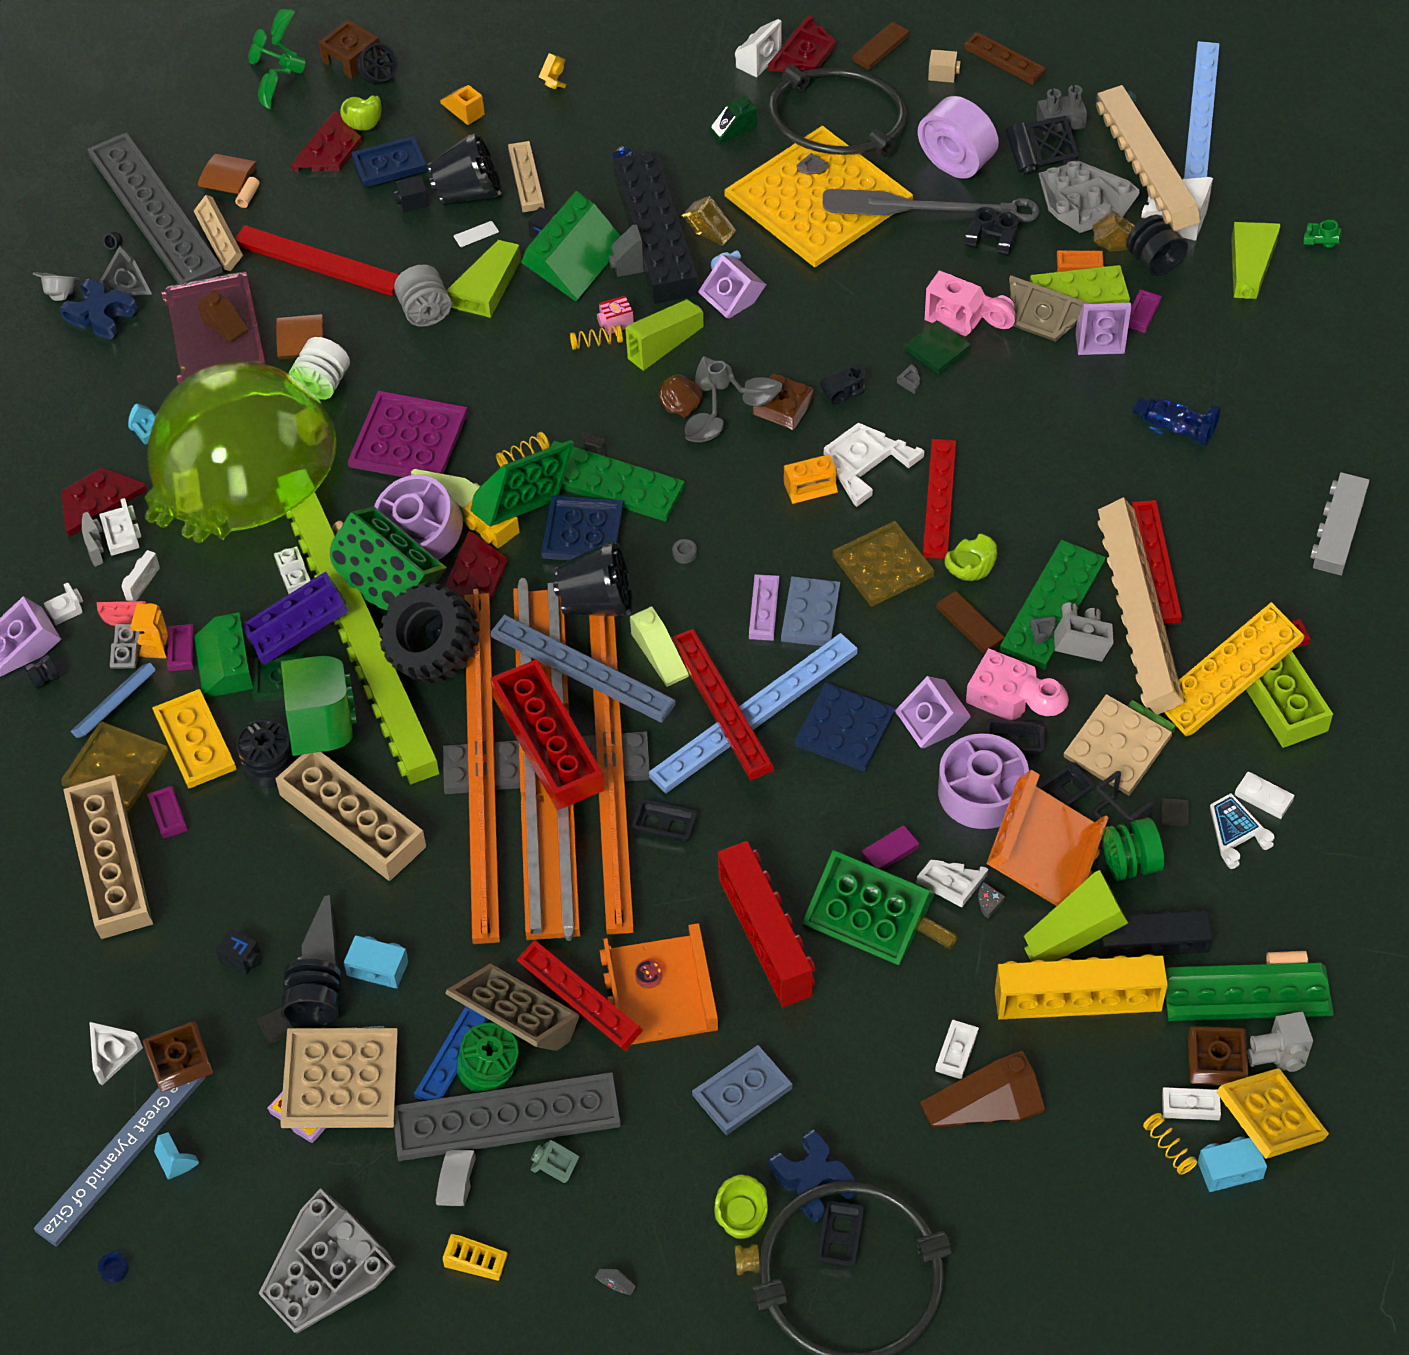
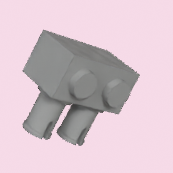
(1083, 636)
(1286, 1044)

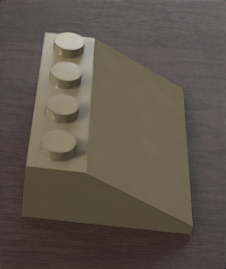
(516, 1007)

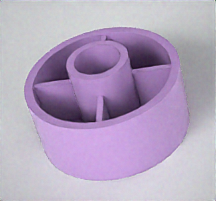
(958, 137)
(423, 512)
(979, 779)

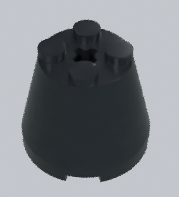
(465, 172)
(595, 583)

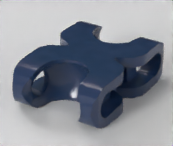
(98, 309)
(810, 1172)

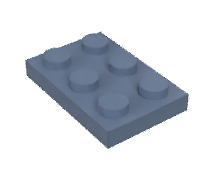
(810, 611)
(742, 1090)

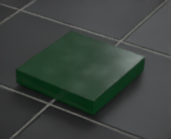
(937, 347)
(268, 678)

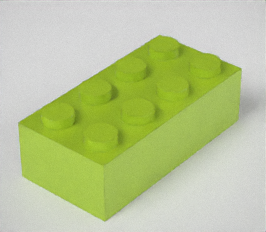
(1290, 702)

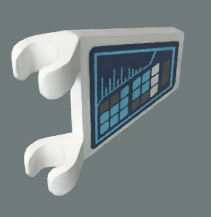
(1234, 826)

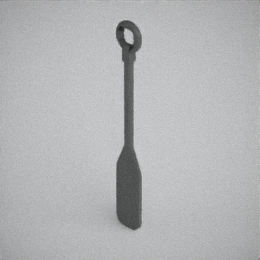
(887, 204)

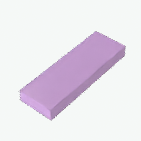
(764, 607)

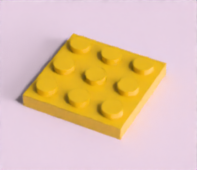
(1272, 1113)

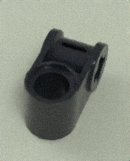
(841, 386)

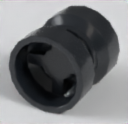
(36, 674)

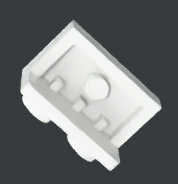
(119, 529)

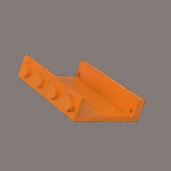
(1045, 842)
(682, 1000)

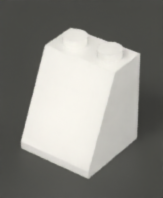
(1200, 190)

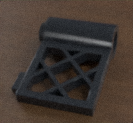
(1026, 149)

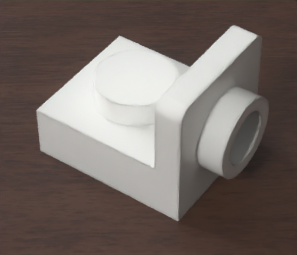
(64, 606)

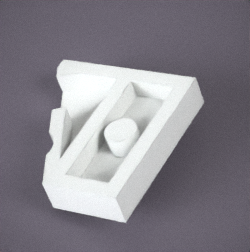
(951, 880)

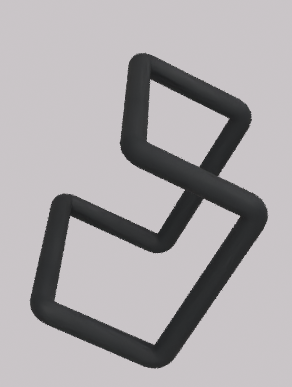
(1110, 799)

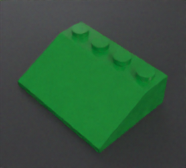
(572, 247)
(522, 485)
(867, 907)

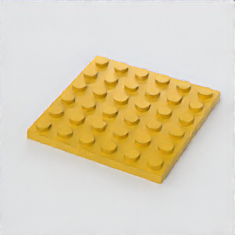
(791, 201)

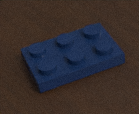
(389, 161)

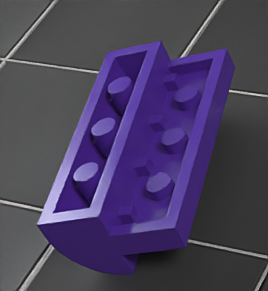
(295, 617)

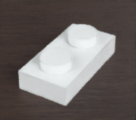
(140, 576)
(1264, 795)
(957, 1049)
(1191, 1103)

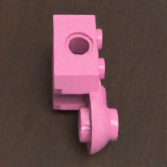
(963, 304)
(1006, 685)

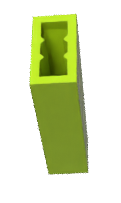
(1251, 256)
(486, 280)
(662, 332)
(1076, 921)

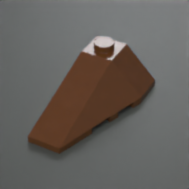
(994, 1093)

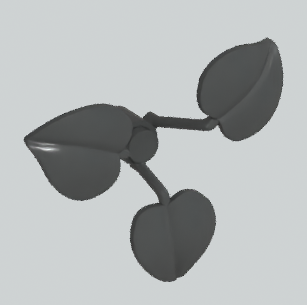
(717, 375)

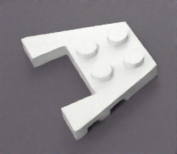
(860, 451)

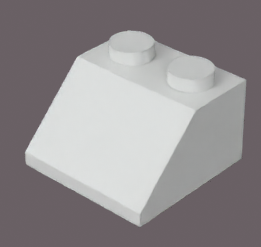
(759, 49)

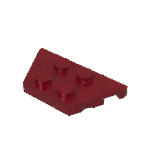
(804, 49)
(329, 147)
(96, 495)
(476, 568)

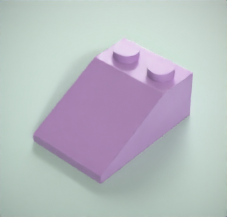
(1102, 328)
(24, 635)

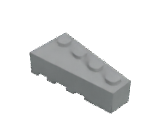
(1340, 523)

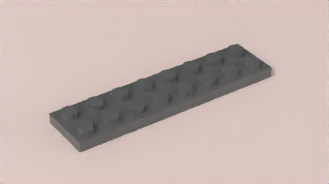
(506, 1116)

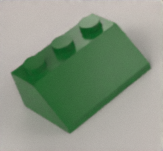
(223, 656)

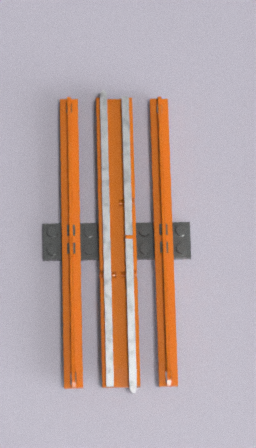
(546, 833)

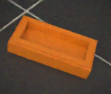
(1078, 260)

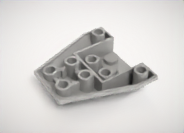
(1085, 194)
(323, 1264)

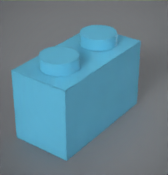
(376, 961)
(1231, 1163)

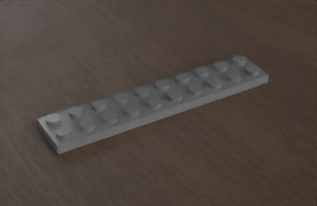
(154, 210)

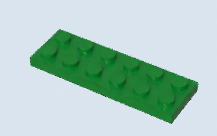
(612, 479)
(1064, 580)

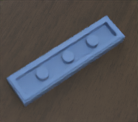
(113, 700)

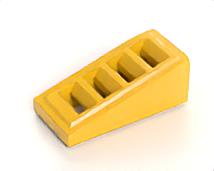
(471, 1267)

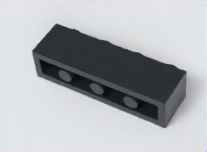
(1159, 935)

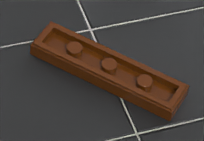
(1005, 58)

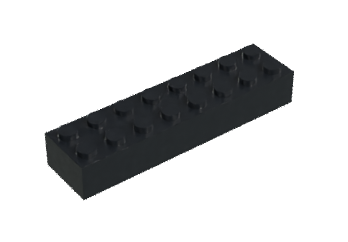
(650, 206)

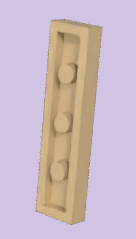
(525, 176)
(218, 233)

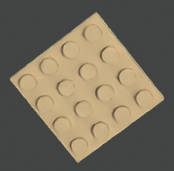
(339, 1078)

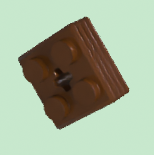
(788, 405)
(177, 1041)
(1232, 1050)

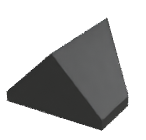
(124, 275)

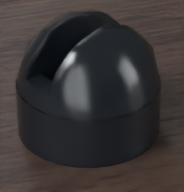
(112, 240)

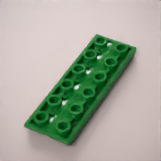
(1247, 991)

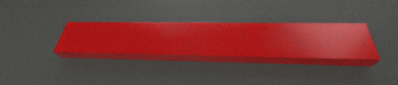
(317, 260)
(722, 705)

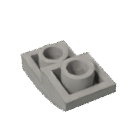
(92, 538)
(125, 647)
(454, 1178)

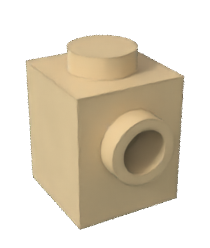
(943, 66)

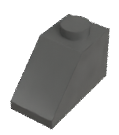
(627, 253)

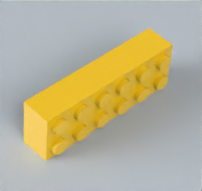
(1080, 987)

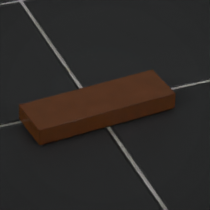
(880, 45)
(970, 622)

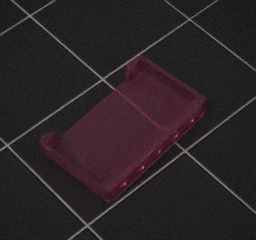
(198, 343)

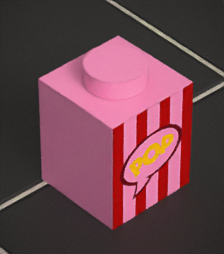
(615, 313)

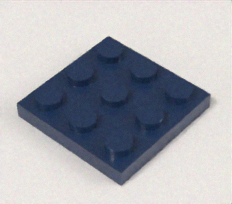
(580, 525)
(845, 727)

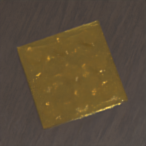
(883, 563)
(119, 754)

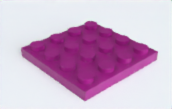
(407, 435)

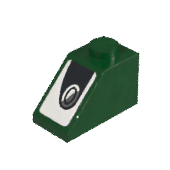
(734, 119)

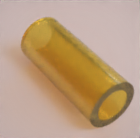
(937, 933)

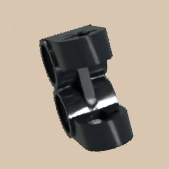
(987, 224)

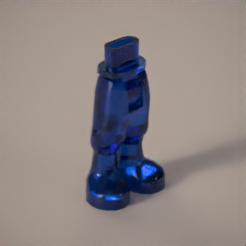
(1178, 418)

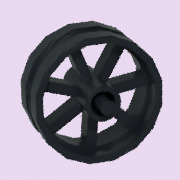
(377, 63)

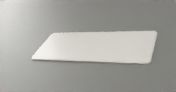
(476, 233)

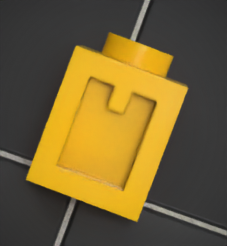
(551, 70)

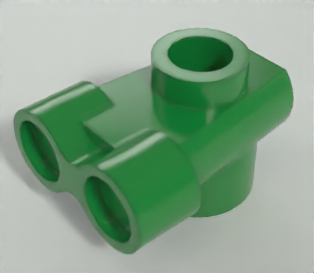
(1325, 233)

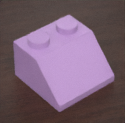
(731, 286)
(932, 712)

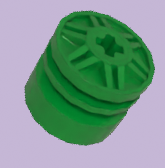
(1133, 849)
(485, 1072)

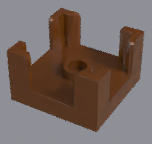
(345, 45)

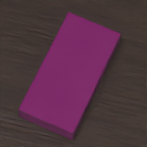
(1143, 310)
(180, 647)
(167, 812)
(890, 849)

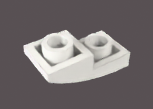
(292, 568)

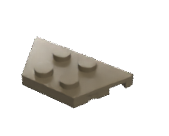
(1043, 309)

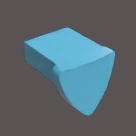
(141, 421)
(170, 1159)

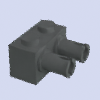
(1058, 106)

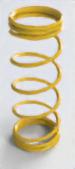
(618, 331)
(540, 437)
(1157, 1122)

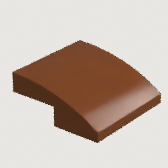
(226, 173)
(294, 333)

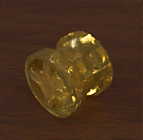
(747, 1259)

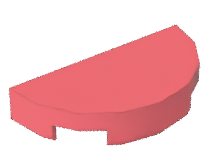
(117, 612)

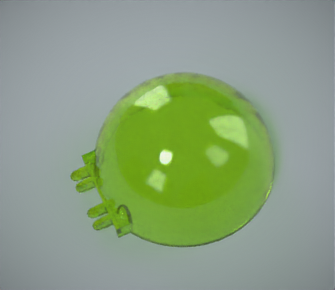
(236, 449)

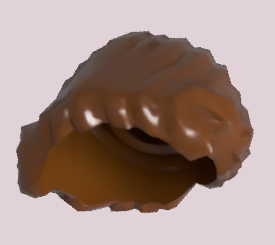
(680, 395)

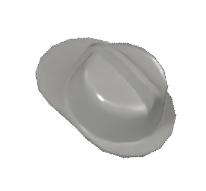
(57, 286)

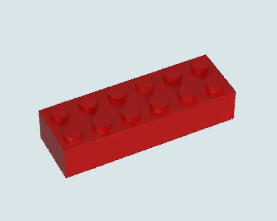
(547, 734)
(766, 924)

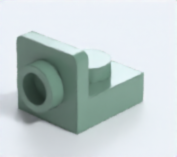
(554, 1160)

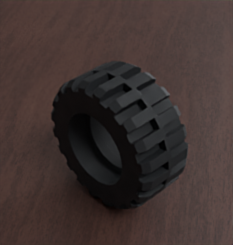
(406, 619)

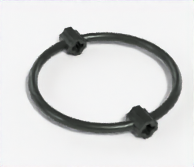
(876, 141)
(930, 1248)

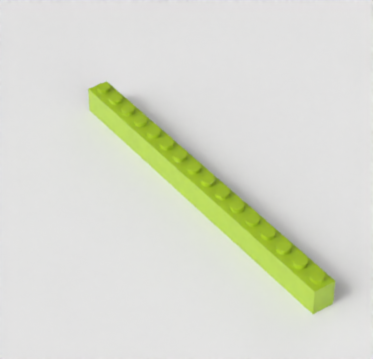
(363, 639)

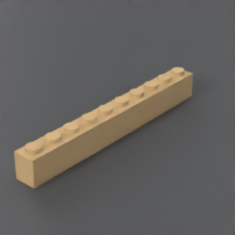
(1148, 158)
(1140, 607)

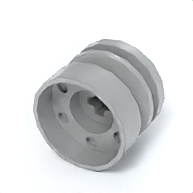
(422, 295)

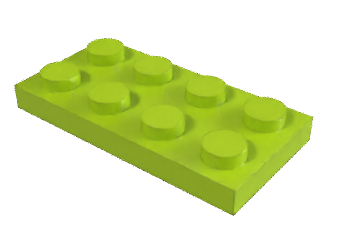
(1089, 285)

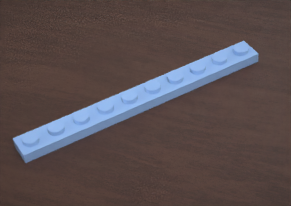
(1201, 110)
(756, 711)

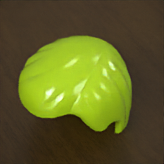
(361, 113)
(972, 558)
(741, 1206)

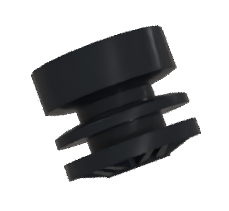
(1156, 245)
(264, 751)
(311, 992)

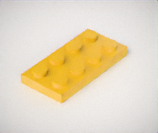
(194, 738)

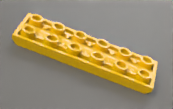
(1233, 668)

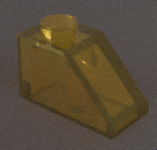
(709, 221)
(1112, 232)

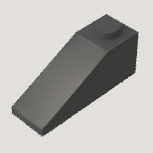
(321, 937)

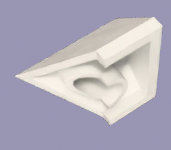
(111, 1049)

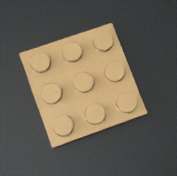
(1117, 741)

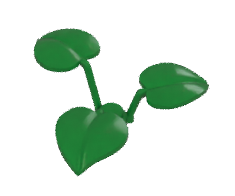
(289, 61)

